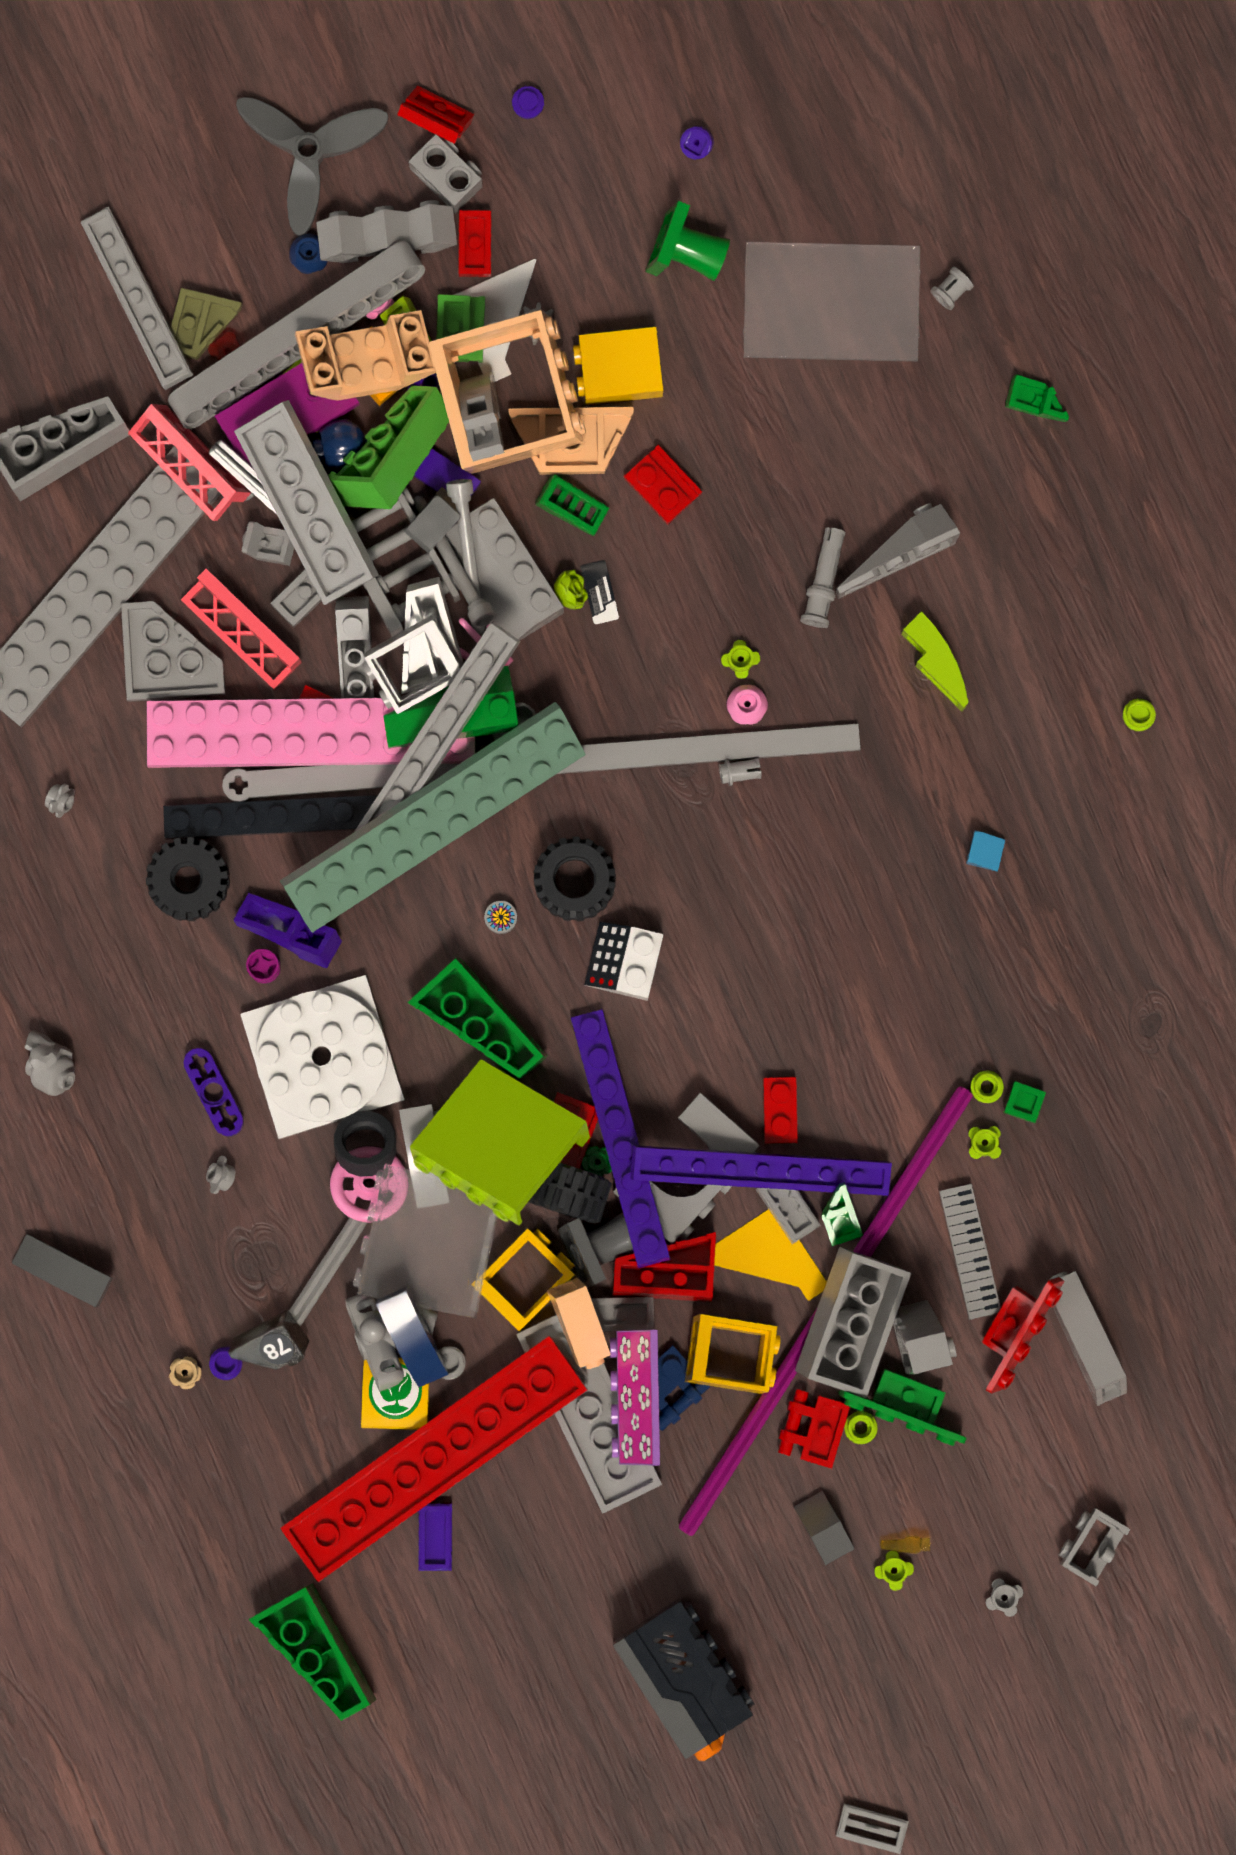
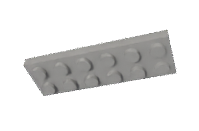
(306, 502)
(590, 1430)

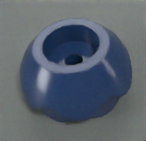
(303, 262)

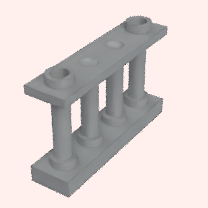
(379, 586)

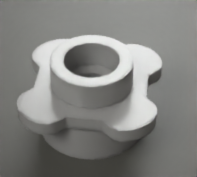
(60, 799)
(220, 1175)
(1012, 1592)

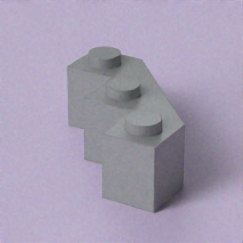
(348, 237)

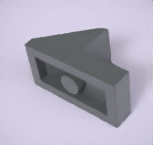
(433, 521)

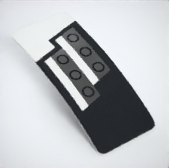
(599, 592)

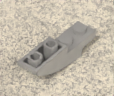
(481, 416)

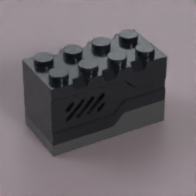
(685, 1679)

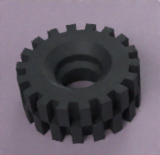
(192, 904)

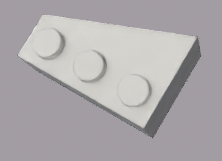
(419, 657)

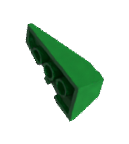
(492, 716)

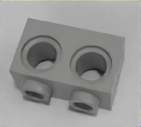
(440, 177)

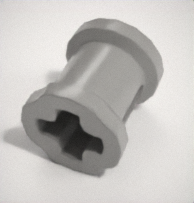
(952, 288)

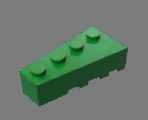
(476, 1016)
(316, 1649)

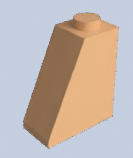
(579, 1323)

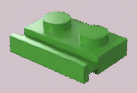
(459, 315)

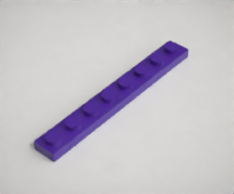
(619, 1137)
(759, 1170)

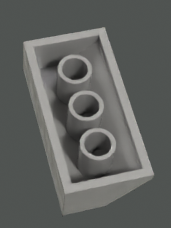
(507, 573)

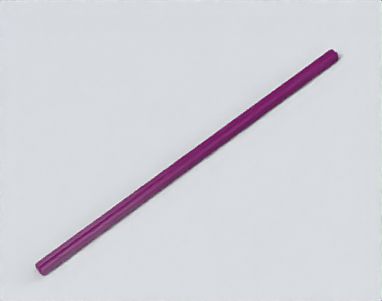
(786, 1371)

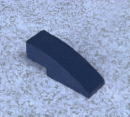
(411, 1337)

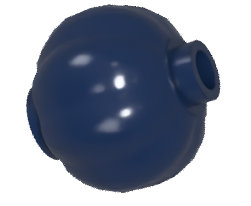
(336, 442)

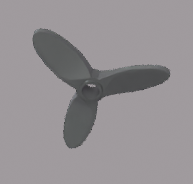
(331, 140)

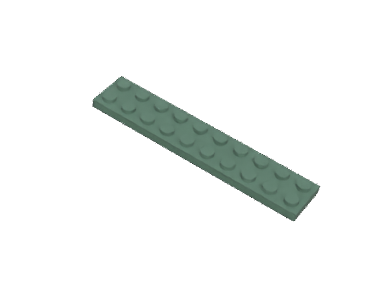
(433, 817)

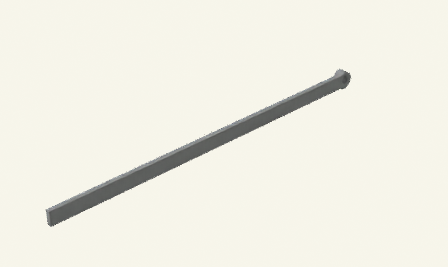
(597, 758)

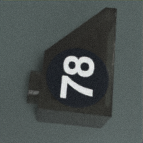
(272, 1343)

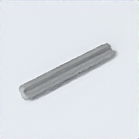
(326, 1269)

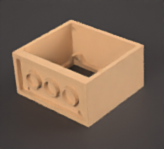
(535, 324)

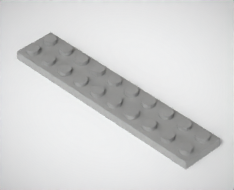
(94, 588)

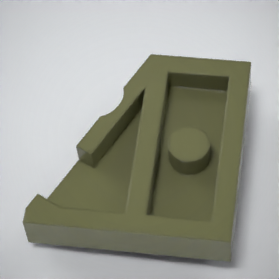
(200, 320)

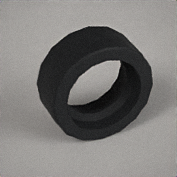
(364, 1121)

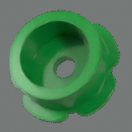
(588, 1162)

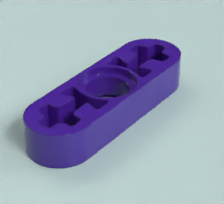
(195, 1074)

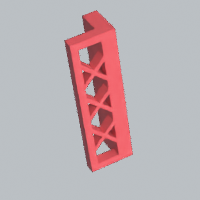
(193, 449)
(249, 620)

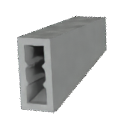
(1089, 1341)

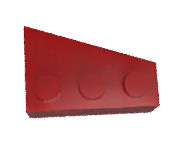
(683, 1277)

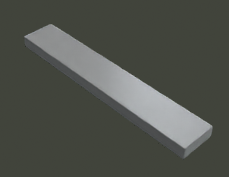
(137, 298)

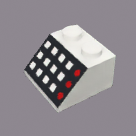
(624, 960)

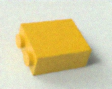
(619, 366)

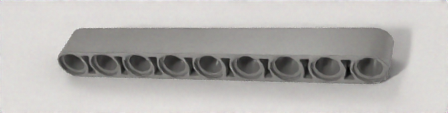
(277, 345)

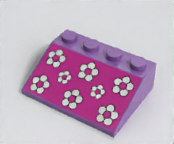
(637, 1397)

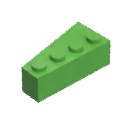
(392, 451)

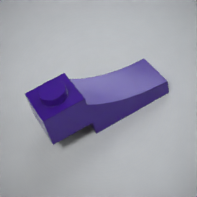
(288, 930)

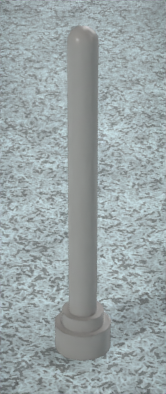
(460, 494)
(480, 612)

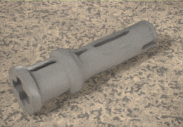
(821, 591)

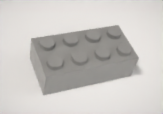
(852, 1322)

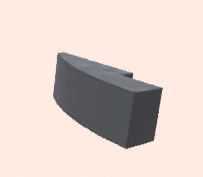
(62, 1270)

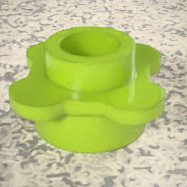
(731, 659)
(978, 1135)
(903, 1570)

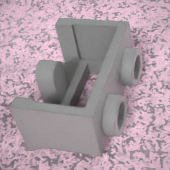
(1104, 1552)

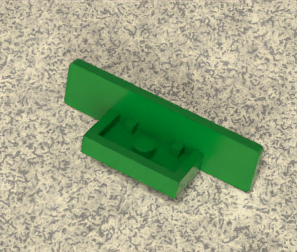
(908, 1401)

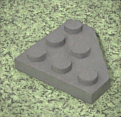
(165, 658)

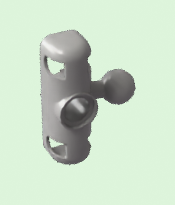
(374, 1342)

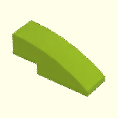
(937, 659)

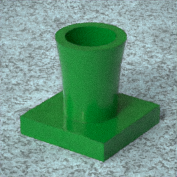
(687, 246)

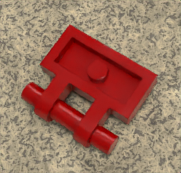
(823, 1432)

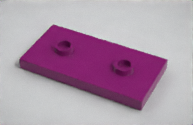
(310, 409)

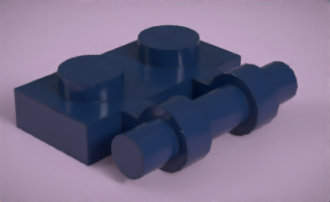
(670, 1375)

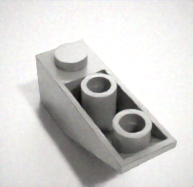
(353, 641)

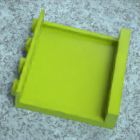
(497, 1141)

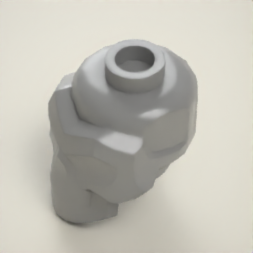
(49, 1064)

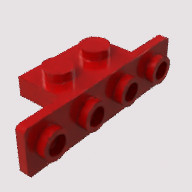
(1015, 1326)

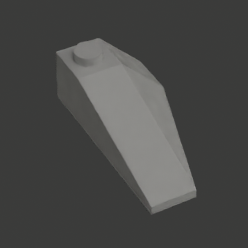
(917, 539)

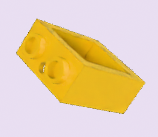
(540, 1242)
(699, 1350)

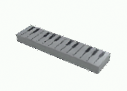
(970, 1251)

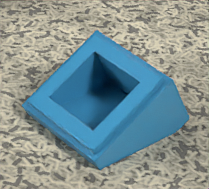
(985, 851)

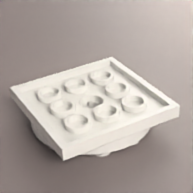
(360, 1063)

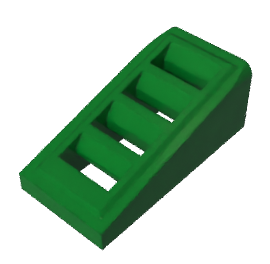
(577, 495)

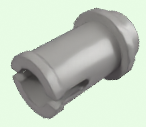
(738, 771)

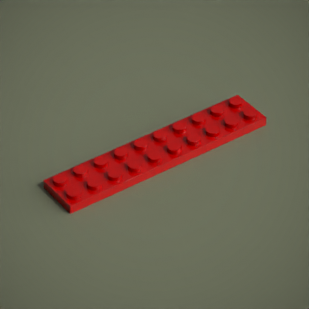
(434, 1458)

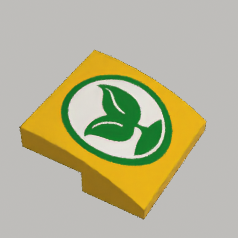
(394, 1408)

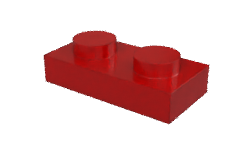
(475, 243)
(780, 1110)

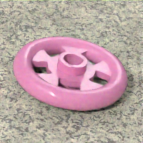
(346, 1199)

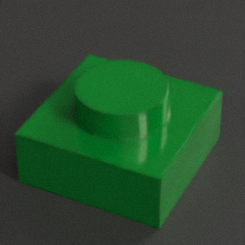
(1024, 1102)

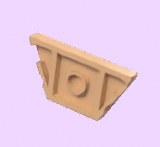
(603, 434)

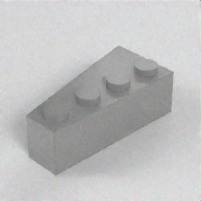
(58, 444)
(922, 1339)

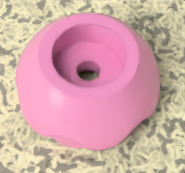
(750, 714)

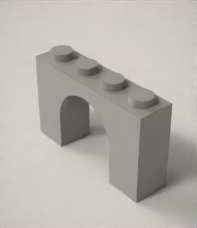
(718, 1134)

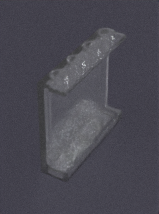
(426, 1241)

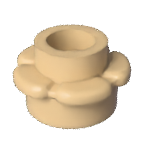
(188, 1364)

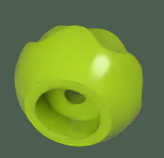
(570, 590)

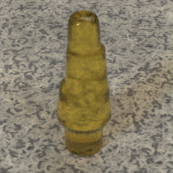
(909, 1544)

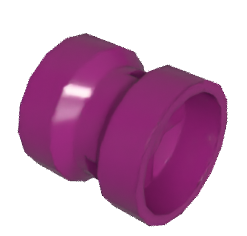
(261, 961)

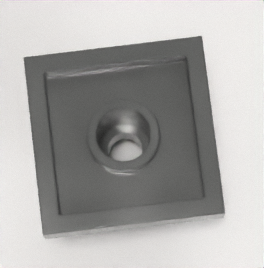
(595, 1247)

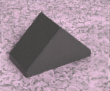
(824, 1527)

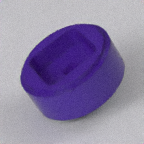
(696, 142)

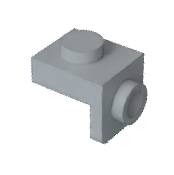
(267, 544)

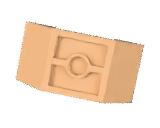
(366, 359)

